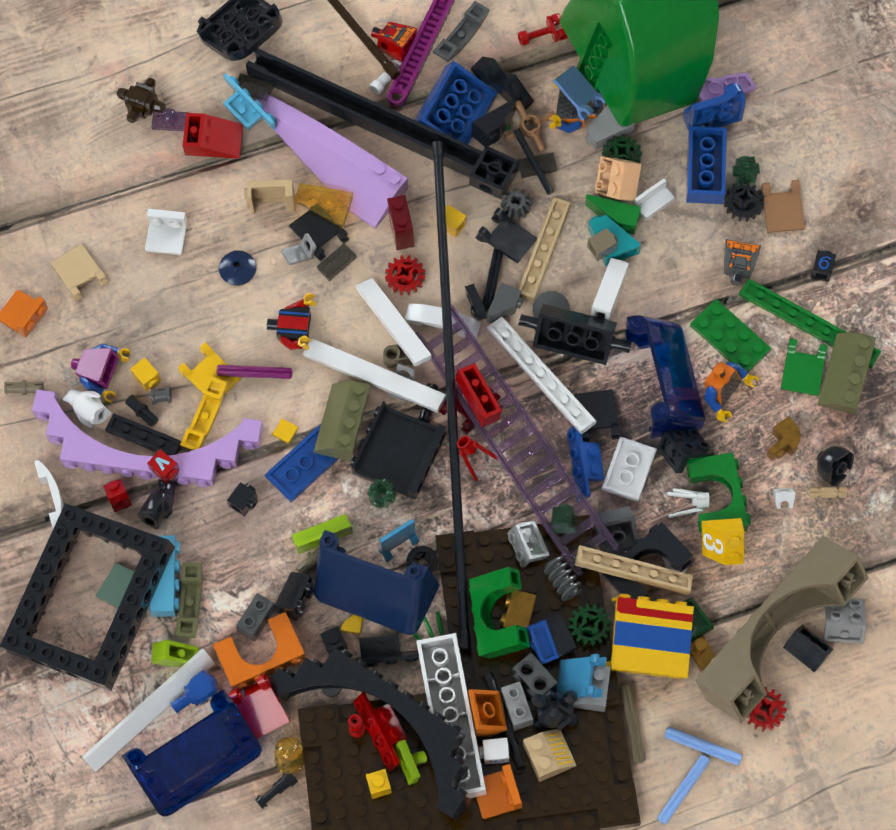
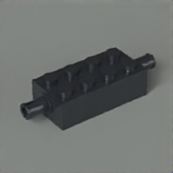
(574, 334)

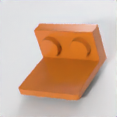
(501, 794)

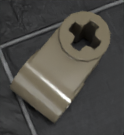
(401, 357)

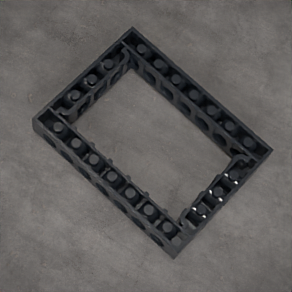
(130, 613)

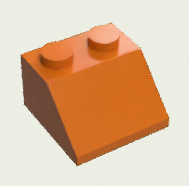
(487, 712)

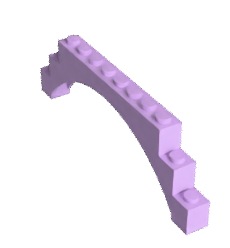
(195, 466)

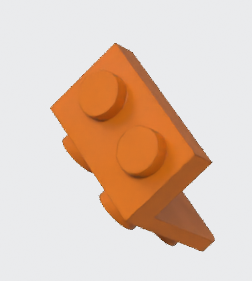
(23, 312)

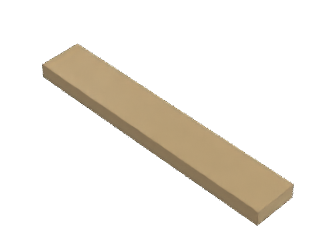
(544, 248)
(633, 570)

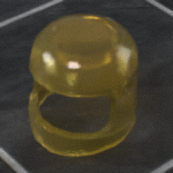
(289, 755)

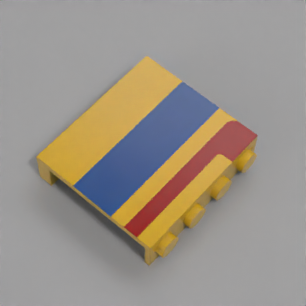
(651, 637)

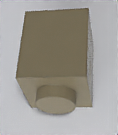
(602, 244)

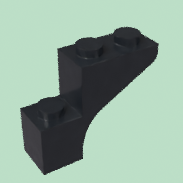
(504, 83)

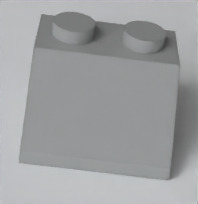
(600, 680)

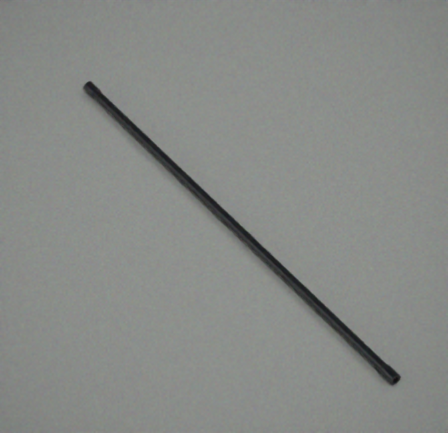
(464, 633)

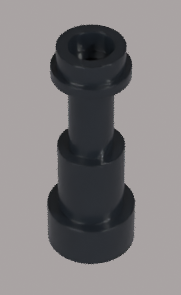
(278, 787)

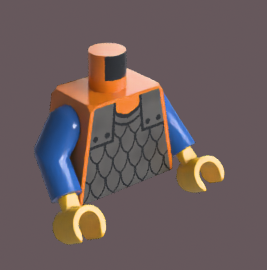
(567, 116)
(722, 384)

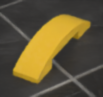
(205, 414)

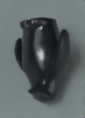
(158, 505)

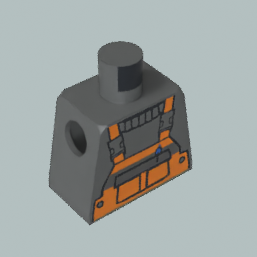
(739, 260)

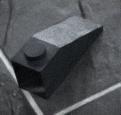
(491, 126)

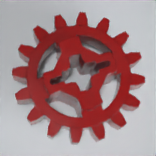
(405, 282)
(767, 718)

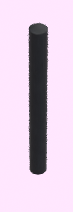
(533, 161)

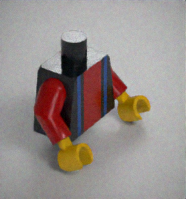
(294, 323)

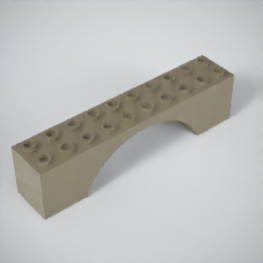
(821, 579)

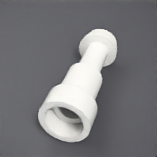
(377, 86)

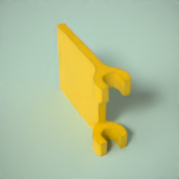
(206, 368)

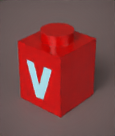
(163, 466)

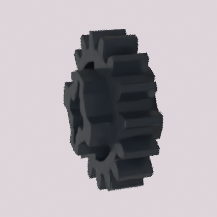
(735, 196)

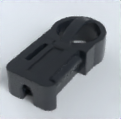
(475, 302)

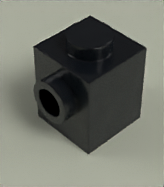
(243, 498)

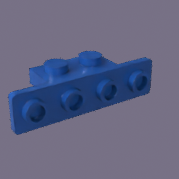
(585, 461)

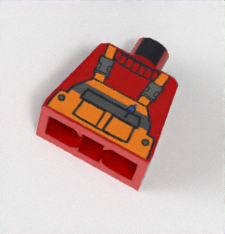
(394, 39)

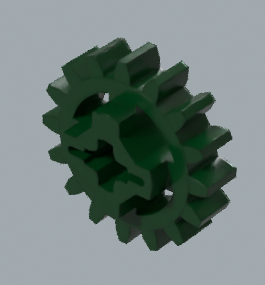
(622, 149)
(597, 620)

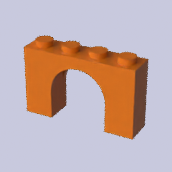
(287, 653)

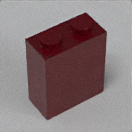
(400, 222)

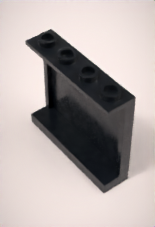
(398, 450)

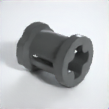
(161, 395)

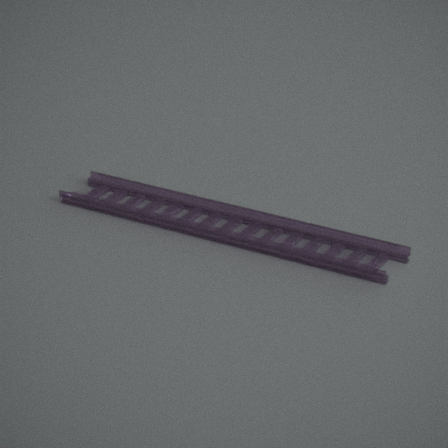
(541, 442)

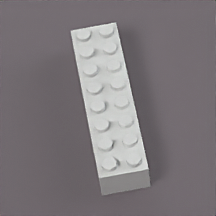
(449, 696)

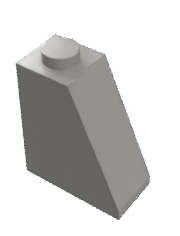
(604, 128)

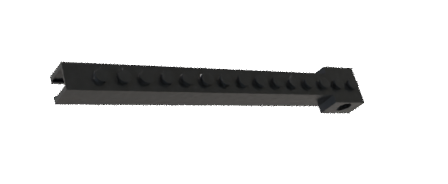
(486, 169)

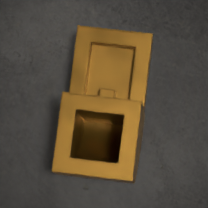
(788, 437)

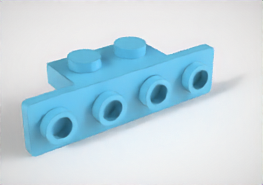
(244, 108)

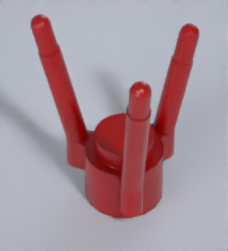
(468, 447)

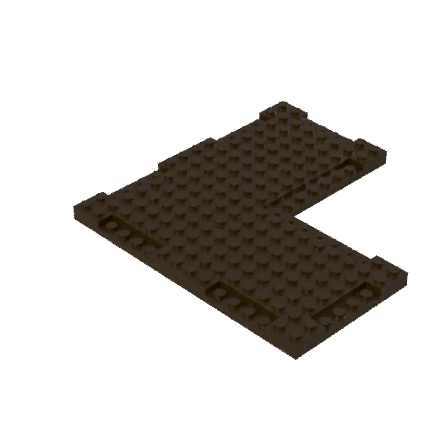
(586, 797)

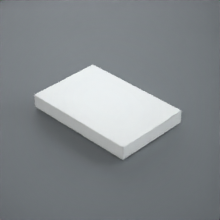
(629, 469)

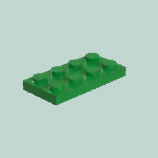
(730, 336)

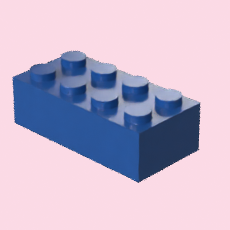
(706, 165)

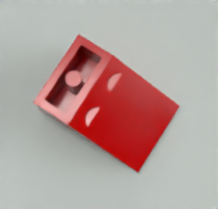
(211, 136)

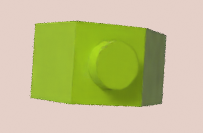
(172, 653)

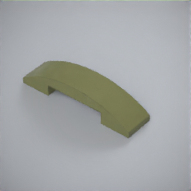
(190, 600)

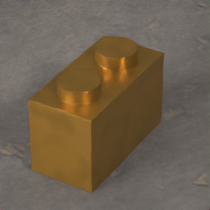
(519, 610)

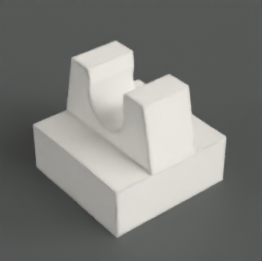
(784, 494)

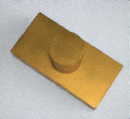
(701, 652)

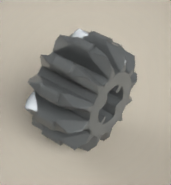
(516, 204)

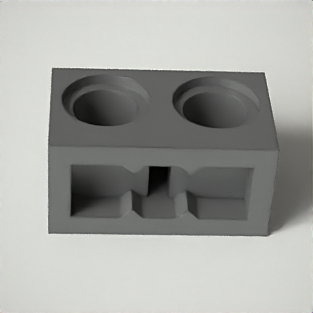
(255, 617)
(538, 674)

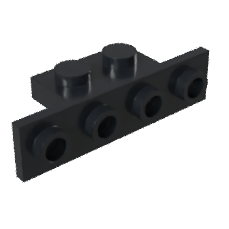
(384, 649)

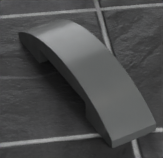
(463, 32)

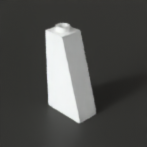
(610, 289)

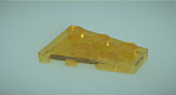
(326, 202)

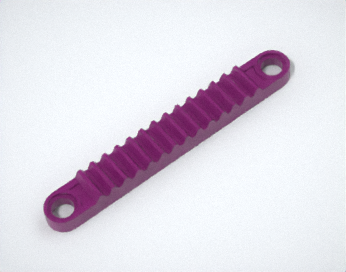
(419, 50)

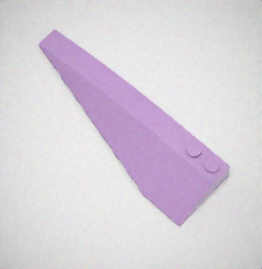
(338, 162)

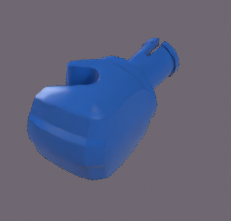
(197, 691)

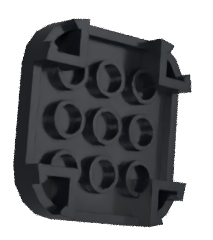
(239, 27)

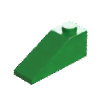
(621, 213)

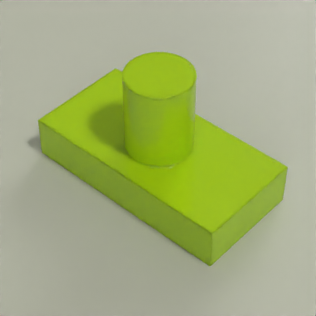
(409, 761)

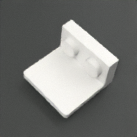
(166, 231)

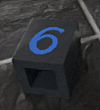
(823, 265)

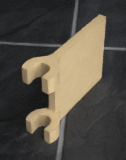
(76, 269)

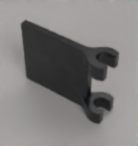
(320, 231)
(507, 237)
(602, 408)

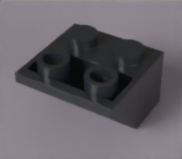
(294, 595)

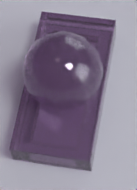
(169, 120)

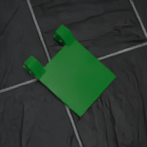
(802, 370)

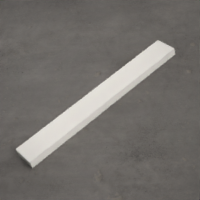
(375, 375)
(541, 375)
(146, 711)

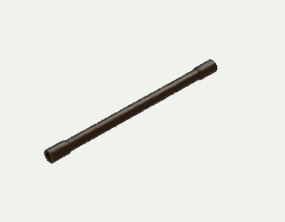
(387, 65)

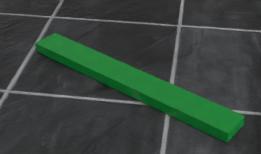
(795, 315)

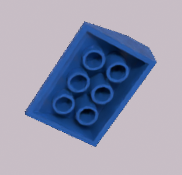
(456, 102)

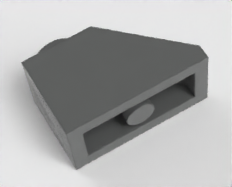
(504, 303)

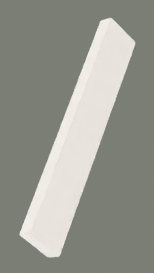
(393, 322)

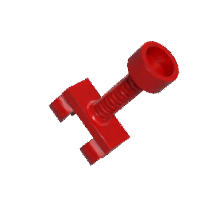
(551, 21)

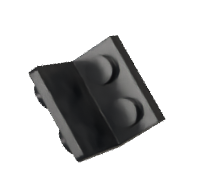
(681, 445)

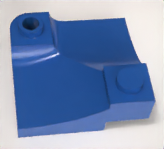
(718, 110)

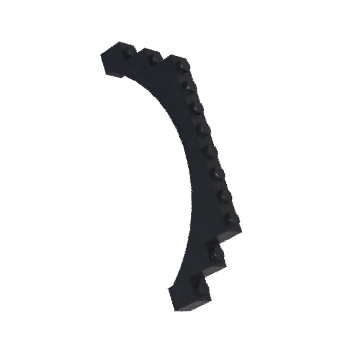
(437, 735)

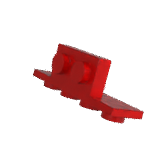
(383, 729)

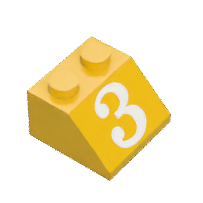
(723, 541)

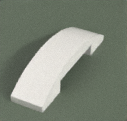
(431, 315)
(46, 477)

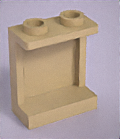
(270, 192)

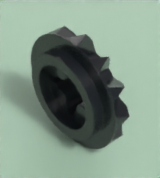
(418, 552)

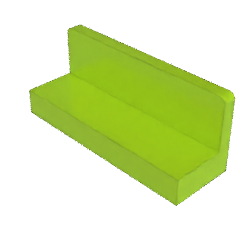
(310, 538)

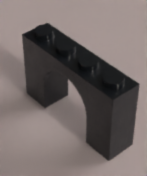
(659, 542)

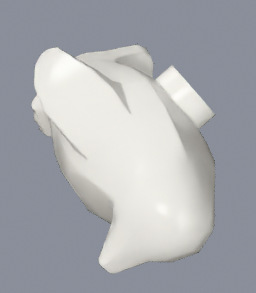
(87, 407)

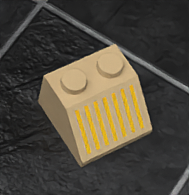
(548, 754)

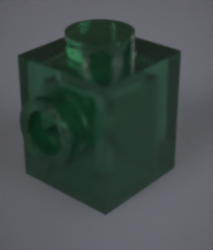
(564, 519)

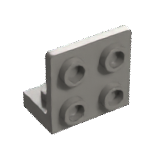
(845, 623)

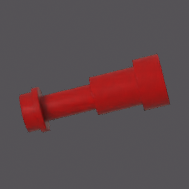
(356, 726)

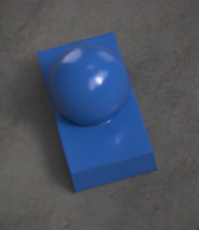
(542, 642)

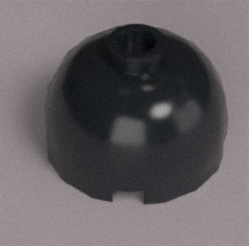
(833, 464)

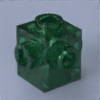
(745, 169)
(381, 487)

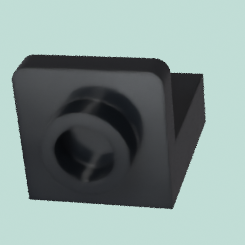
(333, 639)

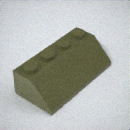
(846, 372)
(342, 419)

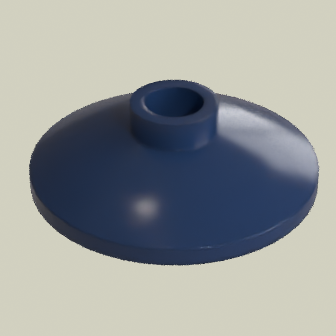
(237, 275)

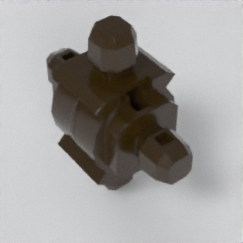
(141, 100)

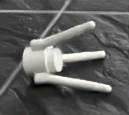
(699, 499)

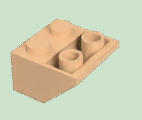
(617, 178)

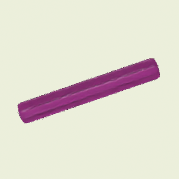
(254, 371)

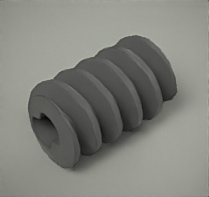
(562, 579)

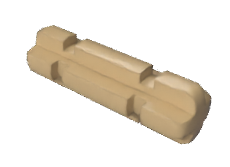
(828, 492)

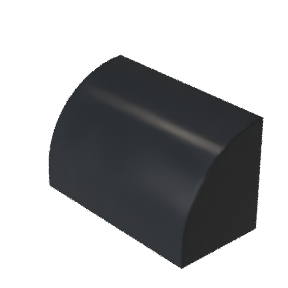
(808, 648)

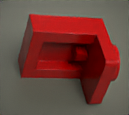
(117, 495)

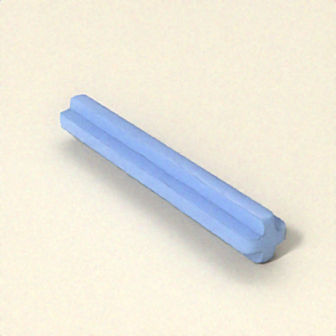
(703, 746)
(683, 789)

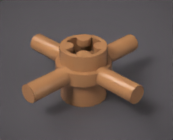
(531, 119)

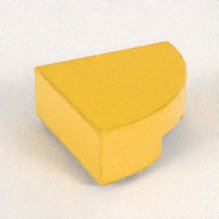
(352, 625)

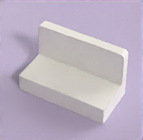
(654, 200)

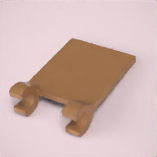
(784, 209)

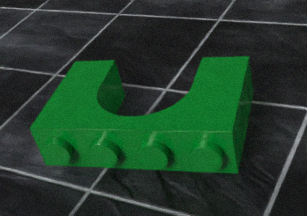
(724, 470)
(484, 593)

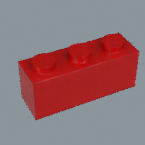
(478, 395)

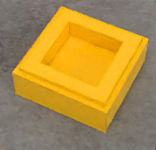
(285, 431)

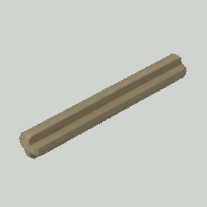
(633, 724)

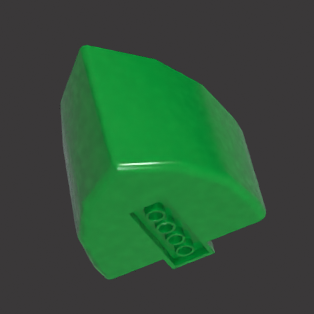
(643, 52)

